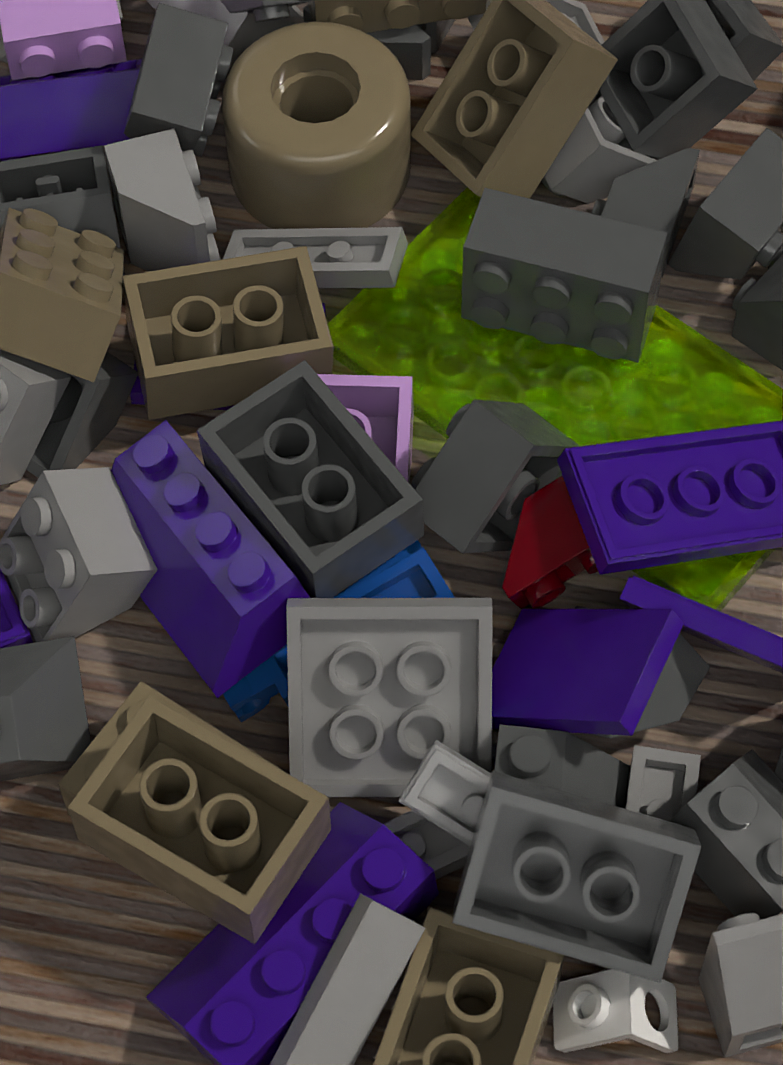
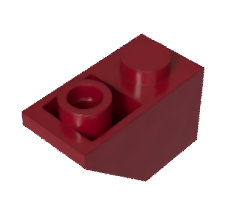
(546, 548)

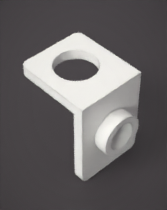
(611, 1009)

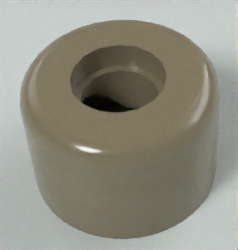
(317, 127)

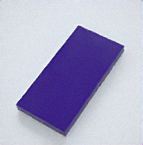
(678, 495)

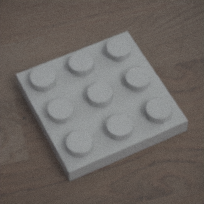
(382, 684)

